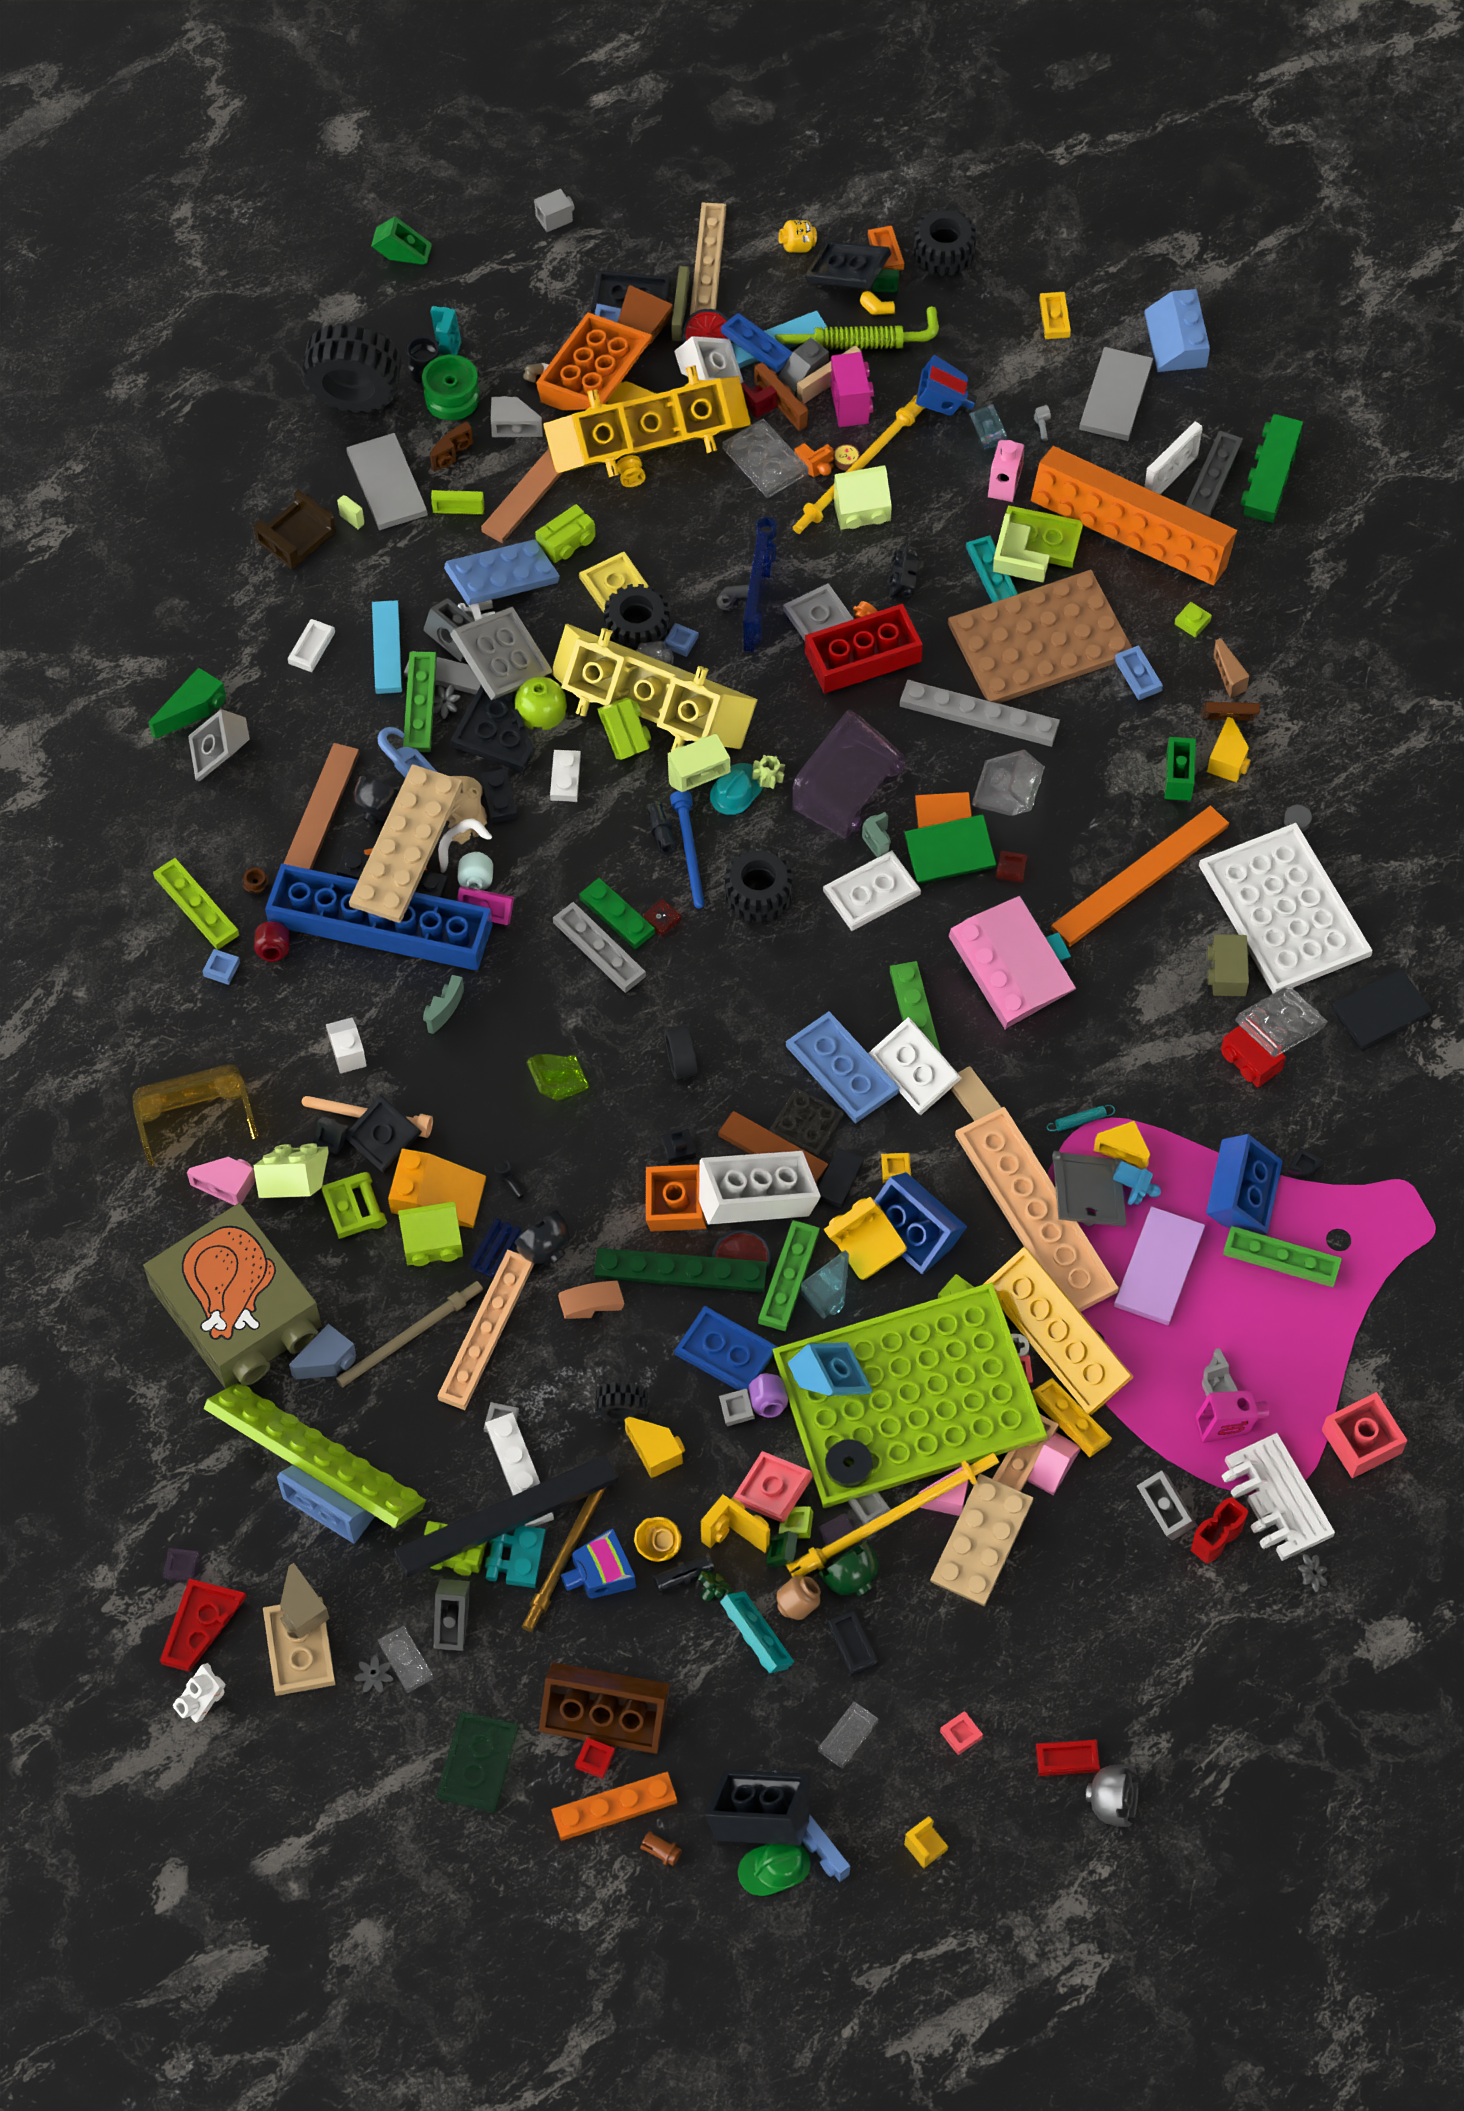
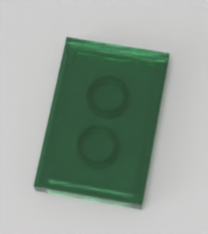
(477, 1761)

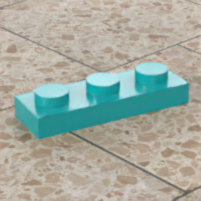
(756, 1632)

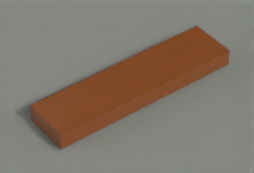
(758, 1140)

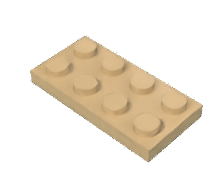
(982, 1540)

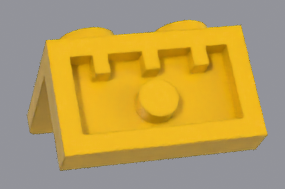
(732, 1514)

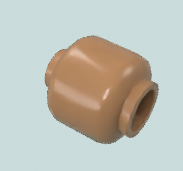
(798, 1597)

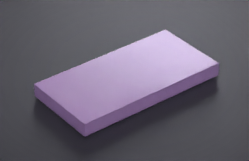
(1159, 1266)

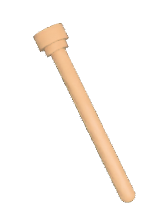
(423, 1121)

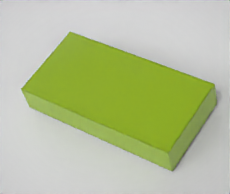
(457, 502)

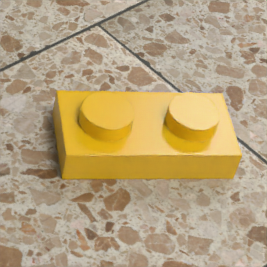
(1054, 315)

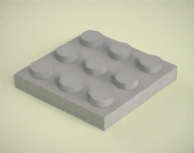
(500, 652)

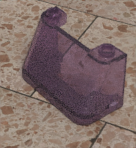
(845, 774)

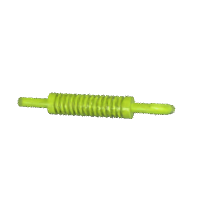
(865, 337)

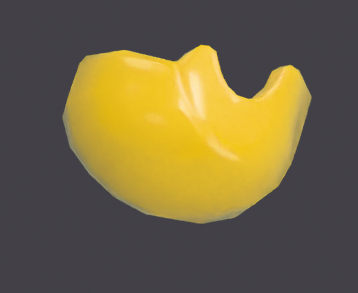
(658, 1539)

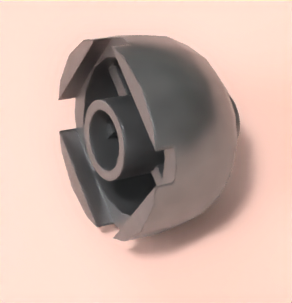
(1114, 1794)

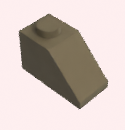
(300, 1604)

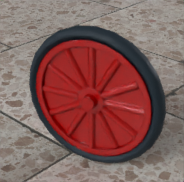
(704, 324)

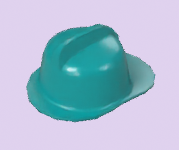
(735, 790)

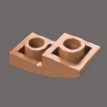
(588, 1298)

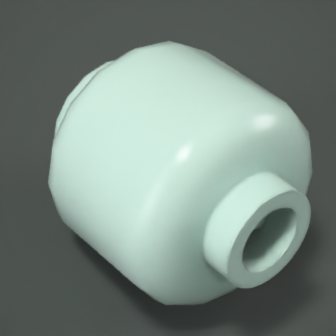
(475, 871)

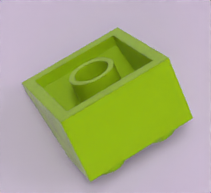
(430, 1234)

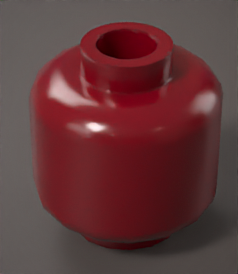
(272, 941)

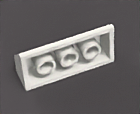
(756, 1187)

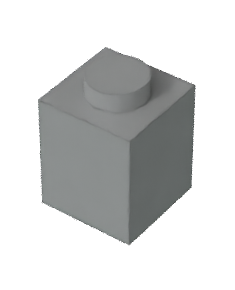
(554, 210)

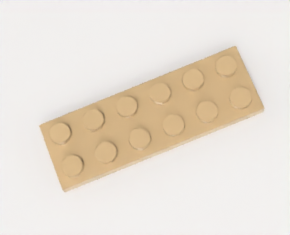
(406, 843)

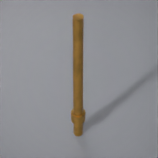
(541, 1601)

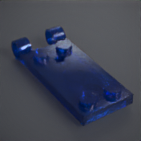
(764, 556)

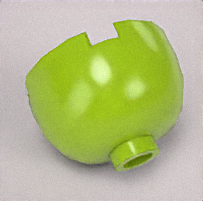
(541, 703)

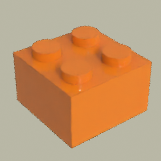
(674, 1198)

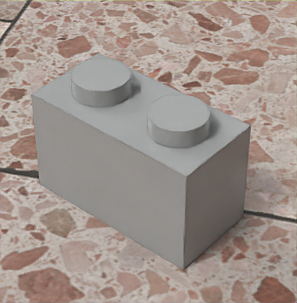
(1167, 1505)

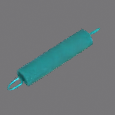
(1081, 1118)

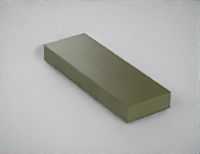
(680, 303)

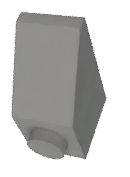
(514, 418)

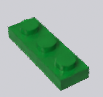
(617, 913)

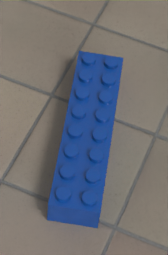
(429, 930)

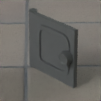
(1085, 1184)

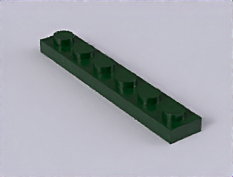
(680, 1269)

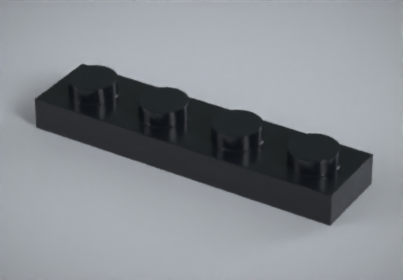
(353, 864)

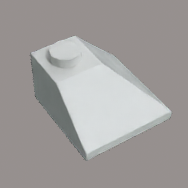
(712, 358)

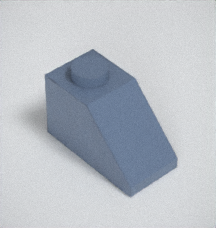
(324, 1356)

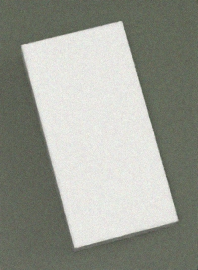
(311, 645)

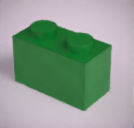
(1180, 768)

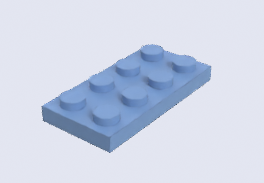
(501, 572)
(842, 1067)

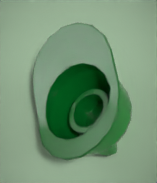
(773, 1868)

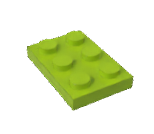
(1049, 534)

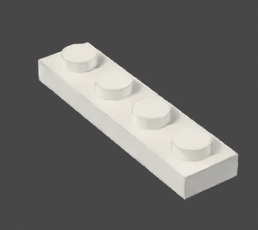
(514, 1458)

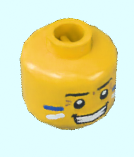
(798, 236)

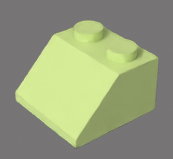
(862, 497)

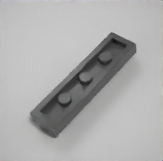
(1214, 473)

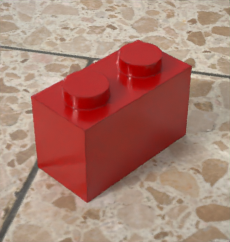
(1250, 1057)

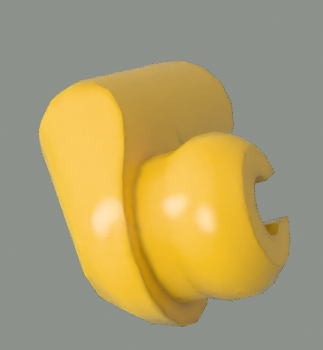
(875, 306)

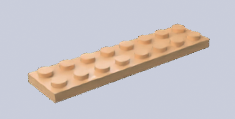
(1031, 1208)

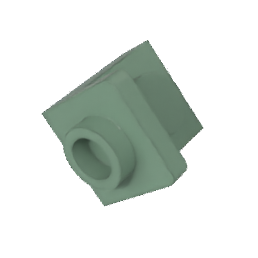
(875, 834)

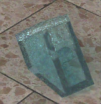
(988, 427)
(827, 1286)

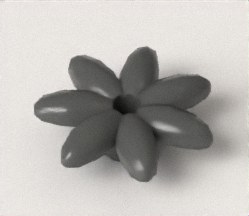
(445, 701)
(1313, 1572)
(375, 1679)

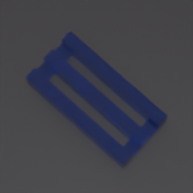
(505, 1227)

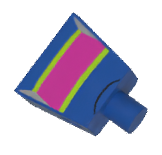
(600, 1567)

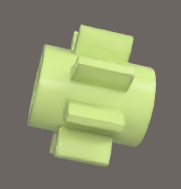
(768, 771)

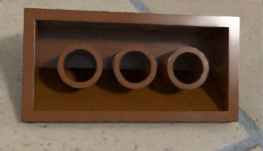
(604, 1707)

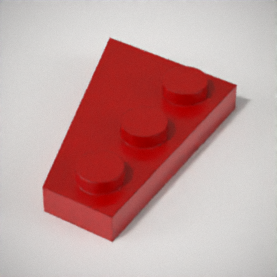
(198, 1622)

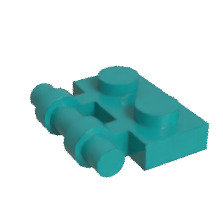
(524, 1557)

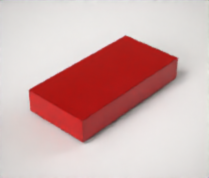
(1067, 1757)

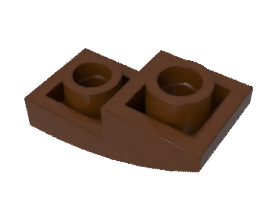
(444, 451)

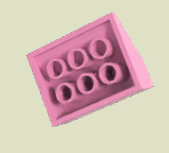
(1011, 961)

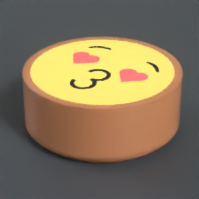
(845, 456)

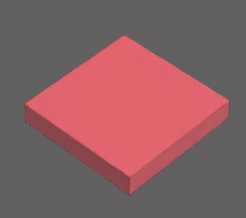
(773, 1486)

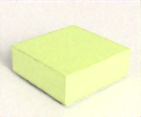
(351, 511)

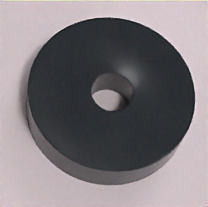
(842, 1452)

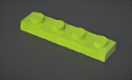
(196, 903)

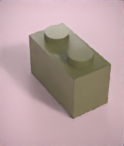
(1229, 965)

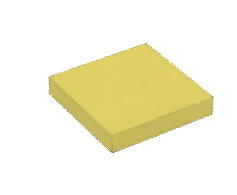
(609, 576)

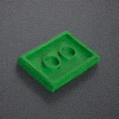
(950, 849)

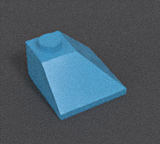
(829, 1370)

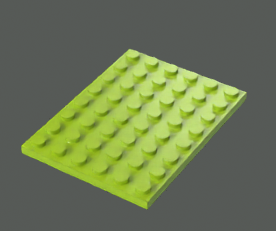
(940, 1393)

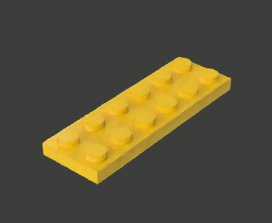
(1059, 1331)

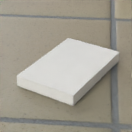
(1174, 460)
(871, 890)
(915, 1066)

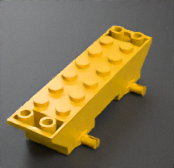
(647, 423)

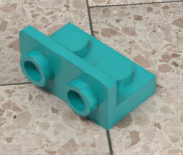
(446, 329)

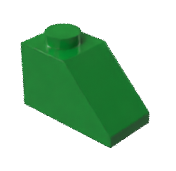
(401, 242)

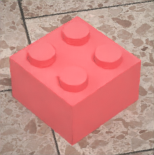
(1364, 1435)

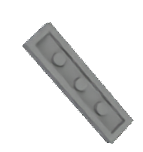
(599, 947)

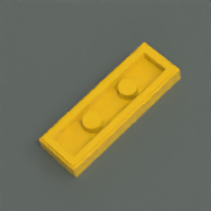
(1070, 1417)

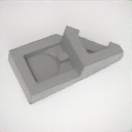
(1217, 1375)

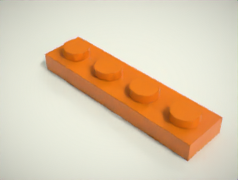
(614, 1806)

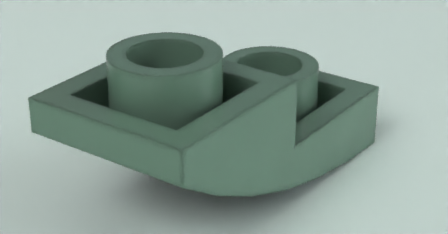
(444, 1006)

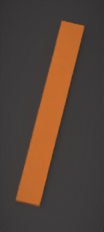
(1140, 876)

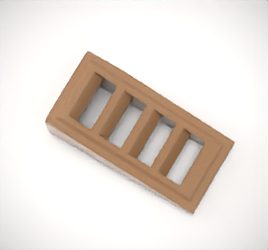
(1231, 671)

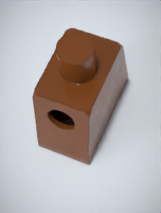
(645, 312)

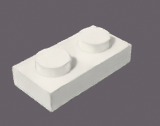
(565, 775)

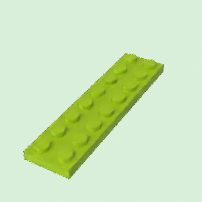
(315, 1454)

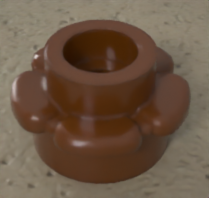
(252, 875)

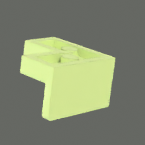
(1012, 557)

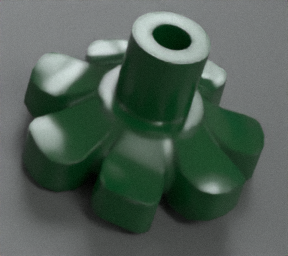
(714, 1585)

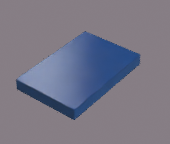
(725, 1349)

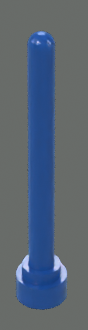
(682, 803)

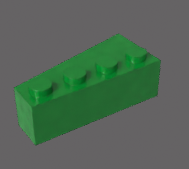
(1273, 468)

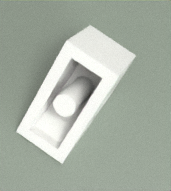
(346, 1045)

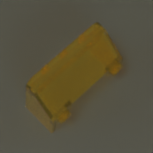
(186, 1090)

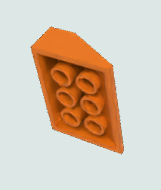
(591, 359)

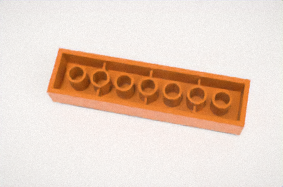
(1133, 515)

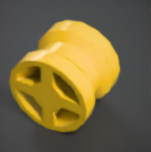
(631, 471)

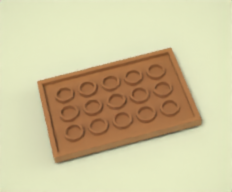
(1039, 637)

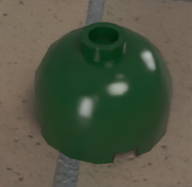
(852, 1570)

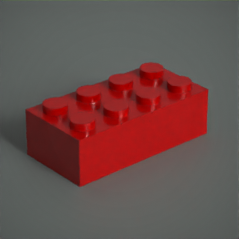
(863, 648)

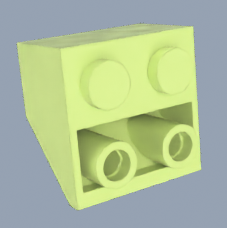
(697, 763)
(291, 1171)

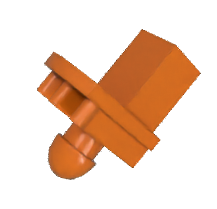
(819, 461)

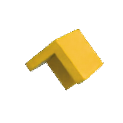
(925, 1842)

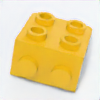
(866, 1237)

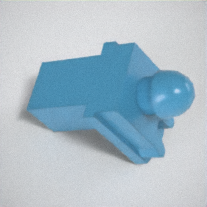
(1138, 1180)

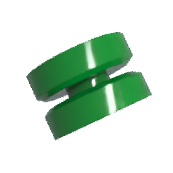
(450, 387)

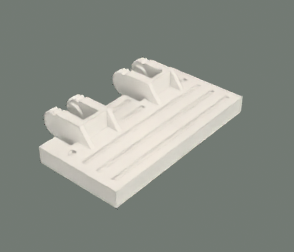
(1280, 1497)

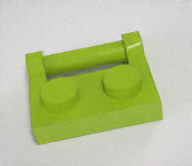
(344, 1207)

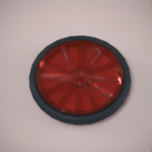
(744, 1246)

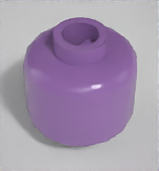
(768, 1395)

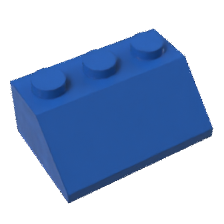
(1244, 1185)
(919, 1220)

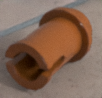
(662, 1849)

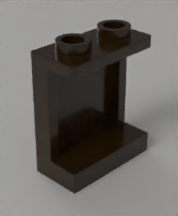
(296, 530)

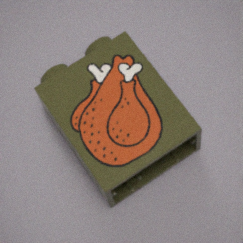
(234, 1297)

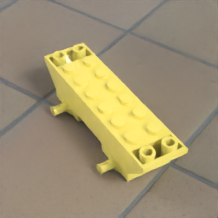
(666, 694)

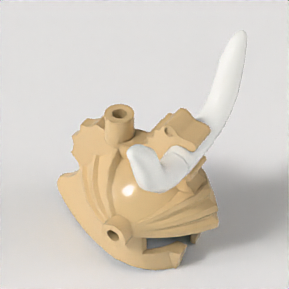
(465, 817)

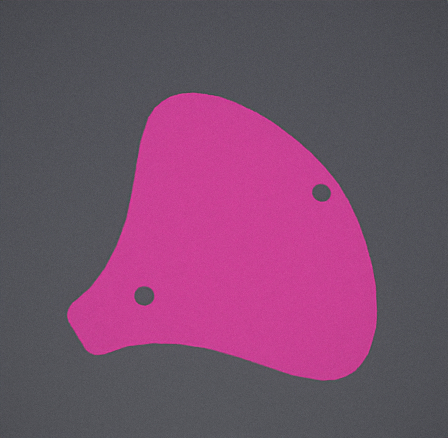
(1276, 1330)

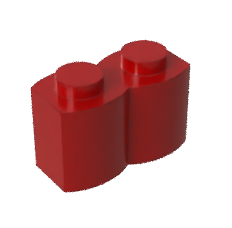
(1220, 1529)

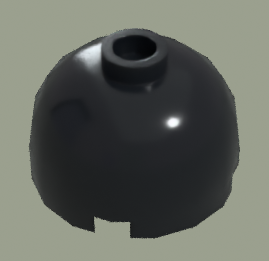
(374, 799)
(545, 1240)

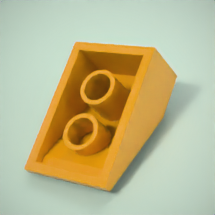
(430, 1180)

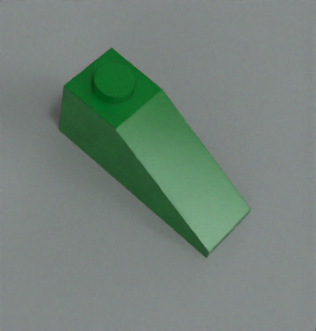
(190, 703)

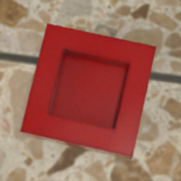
(595, 1758)

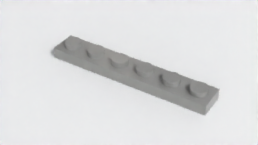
(979, 713)

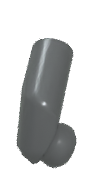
(730, 595)

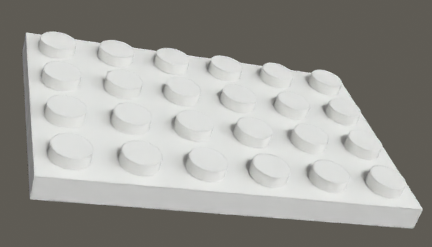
(1285, 908)

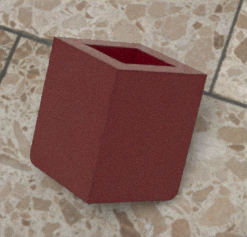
(759, 400)

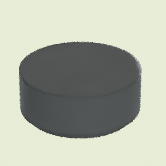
(1299, 815)

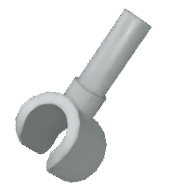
(1041, 415)

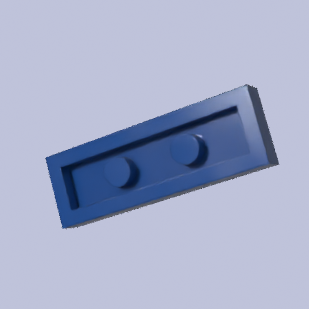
(756, 342)

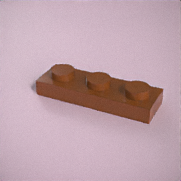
(786, 402)

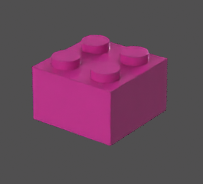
(851, 389)

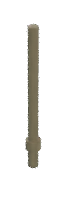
(455, 1302)

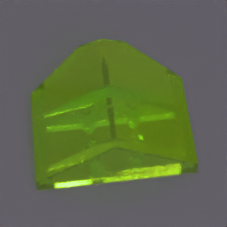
(557, 1075)

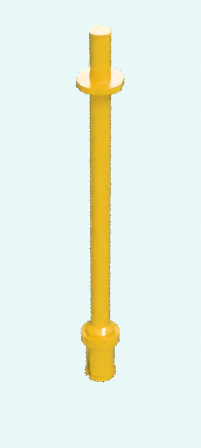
(904, 417)
(817, 1557)

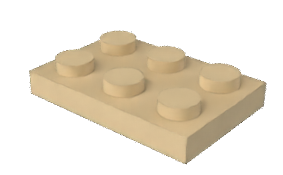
(294, 1661)

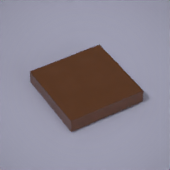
(1235, 710)

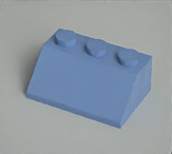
(1178, 332)
(323, 1503)

